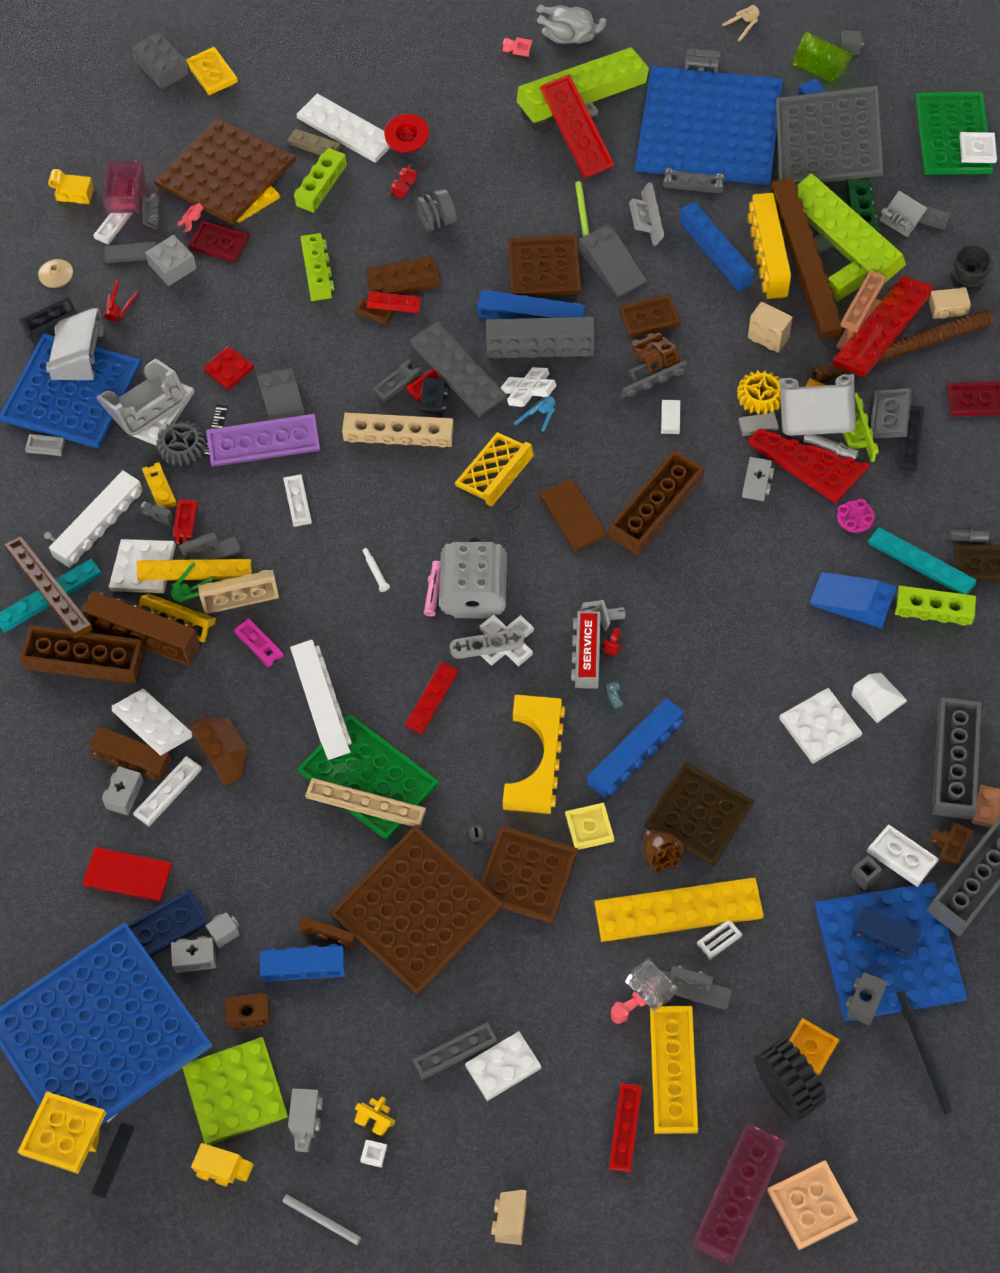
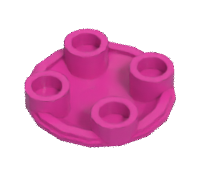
(855, 516)

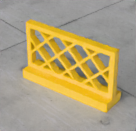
(508, 472)

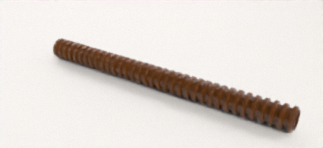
(916, 342)

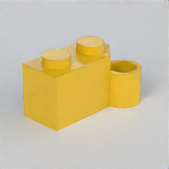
(71, 187)
(220, 1165)

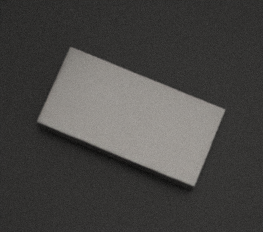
(751, 424)
(45, 445)

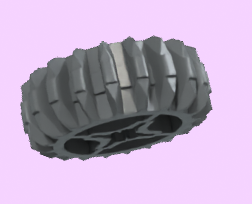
(181, 434)

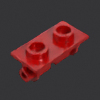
(406, 176)

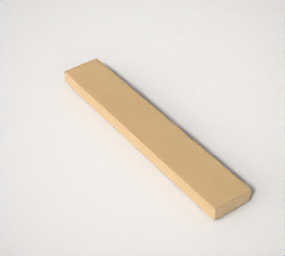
(365, 803)

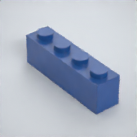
(302, 963)

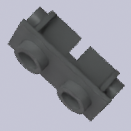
(151, 211)

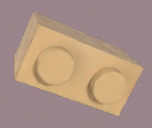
(949, 303)

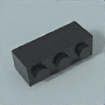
(47, 316)

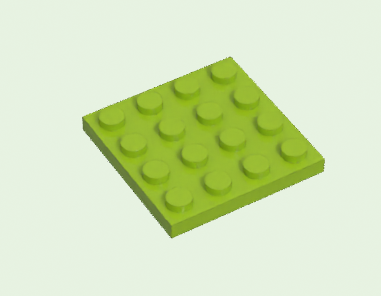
(234, 1091)

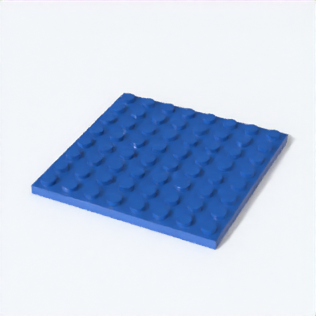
(709, 124)
(100, 1027)

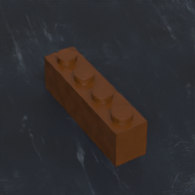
(129, 753)

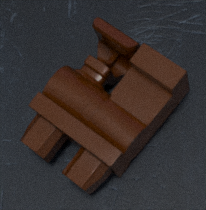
(655, 348)

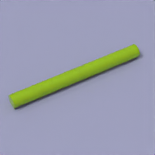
(582, 209)

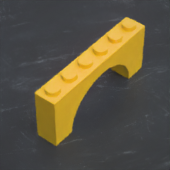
(536, 791)

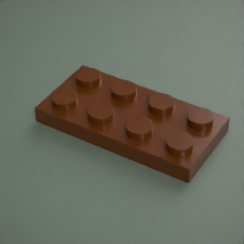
(404, 276)

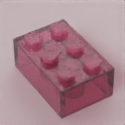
(123, 187)

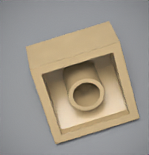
(511, 1217)

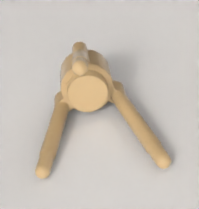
(749, 14)

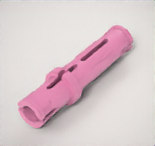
(430, 607)

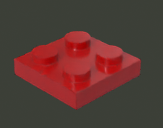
(228, 368)

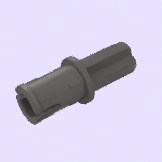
(969, 535)

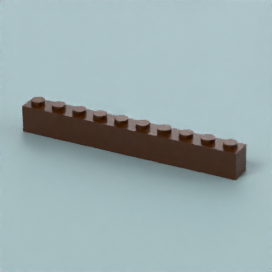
(806, 259)

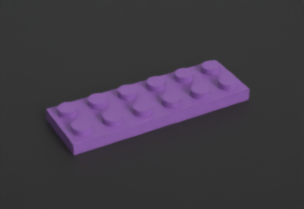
(263, 440)

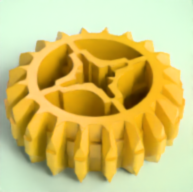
(750, 390)

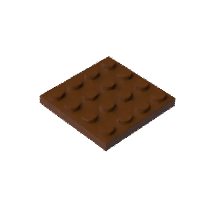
(544, 266)
(528, 873)

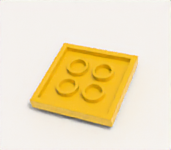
(62, 1132)

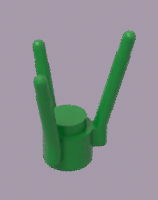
(182, 591)

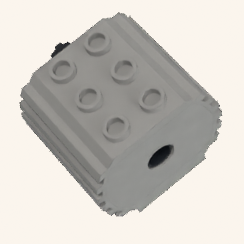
(473, 579)

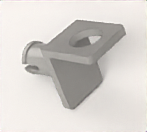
(606, 615)

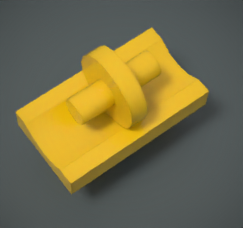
(366, 1112)

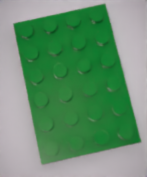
(940, 121)
(371, 768)

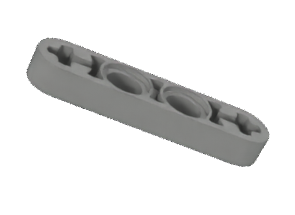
(486, 640)

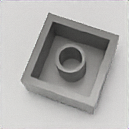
(171, 260)

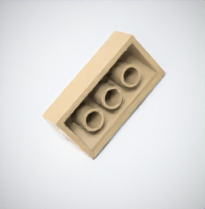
(238, 591)

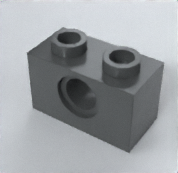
(865, 1010)

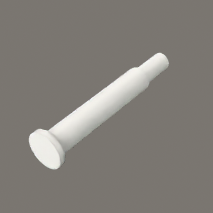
(376, 572)

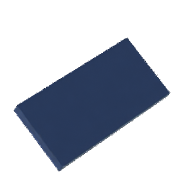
(169, 923)

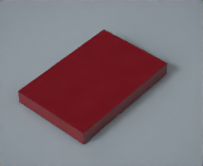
(219, 241)
(974, 398)

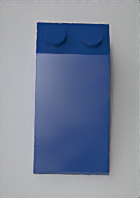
(854, 597)

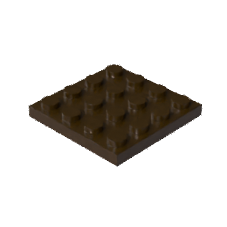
(700, 813)

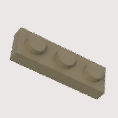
(311, 142)

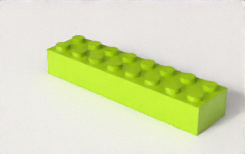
(592, 79)
(848, 230)

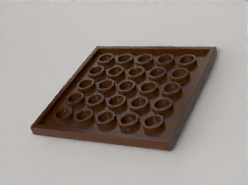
(224, 170)
(416, 910)

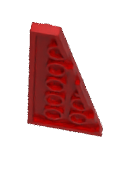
(813, 465)

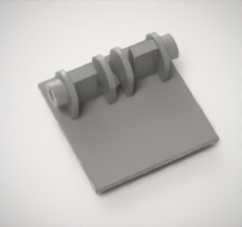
(902, 213)

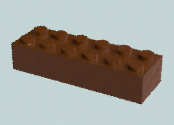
(656, 503)
(156, 632)
(85, 656)

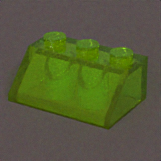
(822, 58)

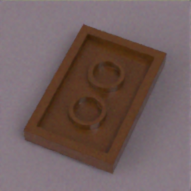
(649, 316)

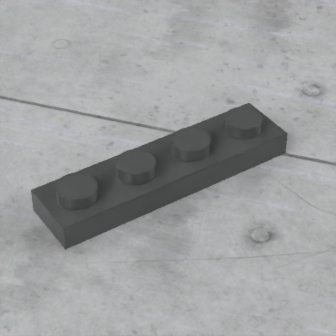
(454, 1051)

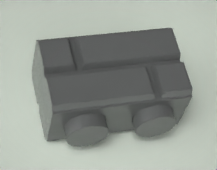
(702, 60)

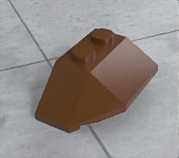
(221, 747)

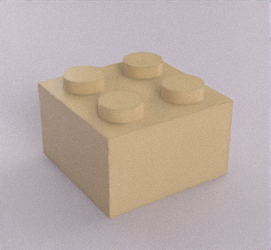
(769, 327)

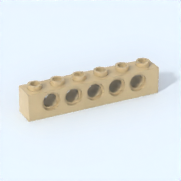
(404, 424)

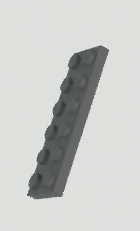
(458, 369)

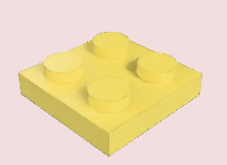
(589, 826)

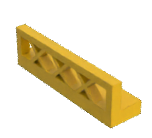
(178, 611)

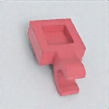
(519, 47)
(191, 214)

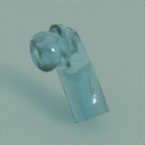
(612, 694)

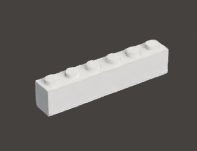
(96, 519)

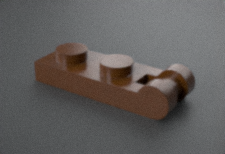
(326, 932)

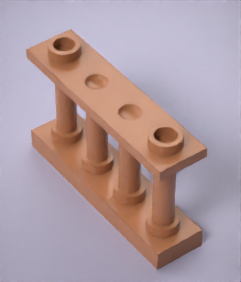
(862, 306)

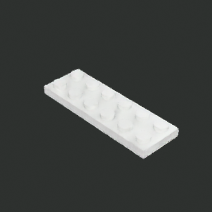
(344, 127)

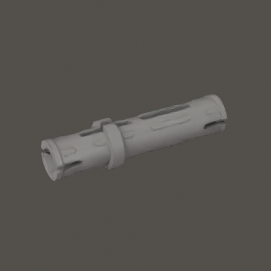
(827, 444)

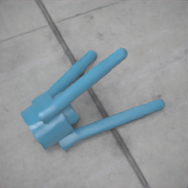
(544, 405)

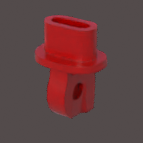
(611, 647)

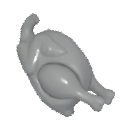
(569, 24)

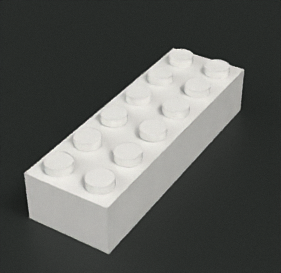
(321, 699)

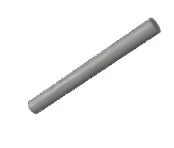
(321, 1219)

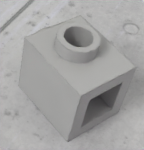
(223, 929)

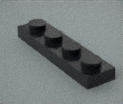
(911, 444)

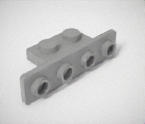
(646, 214)

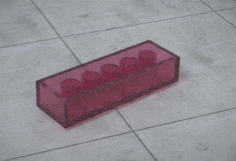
(738, 1194)

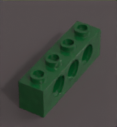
(860, 200)

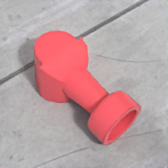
(620, 1010)

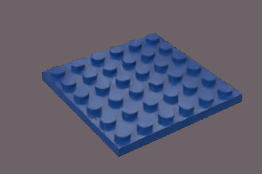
(68, 406)
(929, 975)

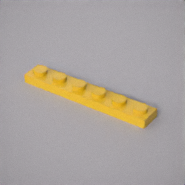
(204, 569)

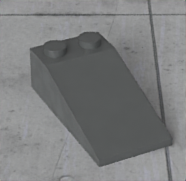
(611, 261)
(280, 394)

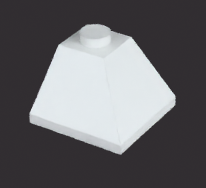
(877, 696)

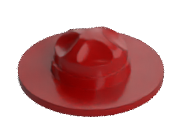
(406, 133)

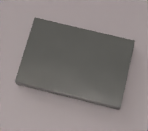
(891, 413)

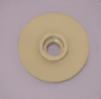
(55, 273)

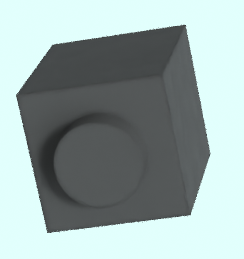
(851, 41)
(866, 872)

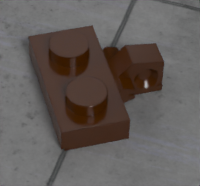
(952, 843)

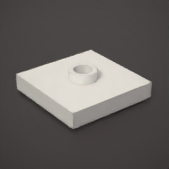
(978, 147)

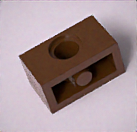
(238, 1005)

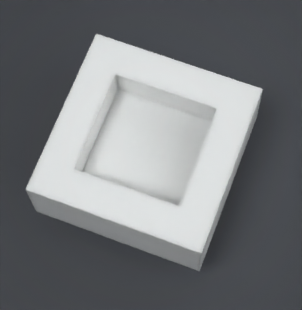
(373, 1153)

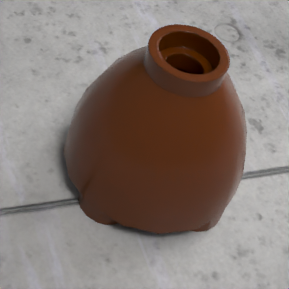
(662, 850)

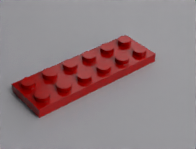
(576, 126)

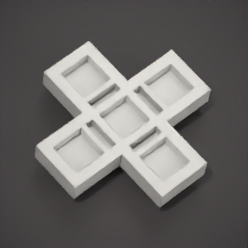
(531, 385)
(494, 625)

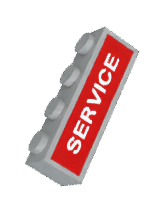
(587, 649)

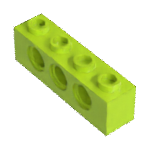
(320, 180)
(943, 600)

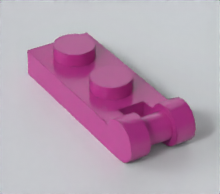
(258, 642)

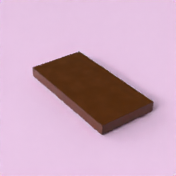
(573, 515)

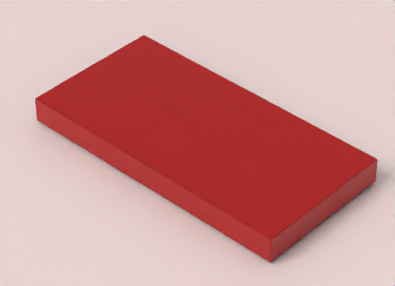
(127, 874)

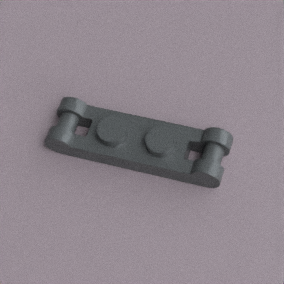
(693, 181)

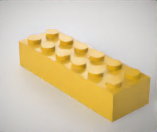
(769, 246)

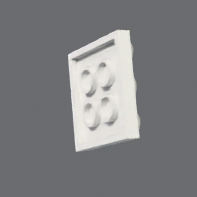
(125, 569)
(820, 725)

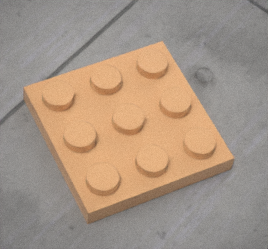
(812, 1205)

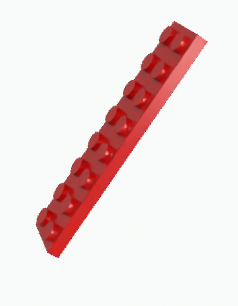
(883, 326)

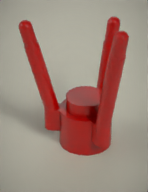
(113, 310)

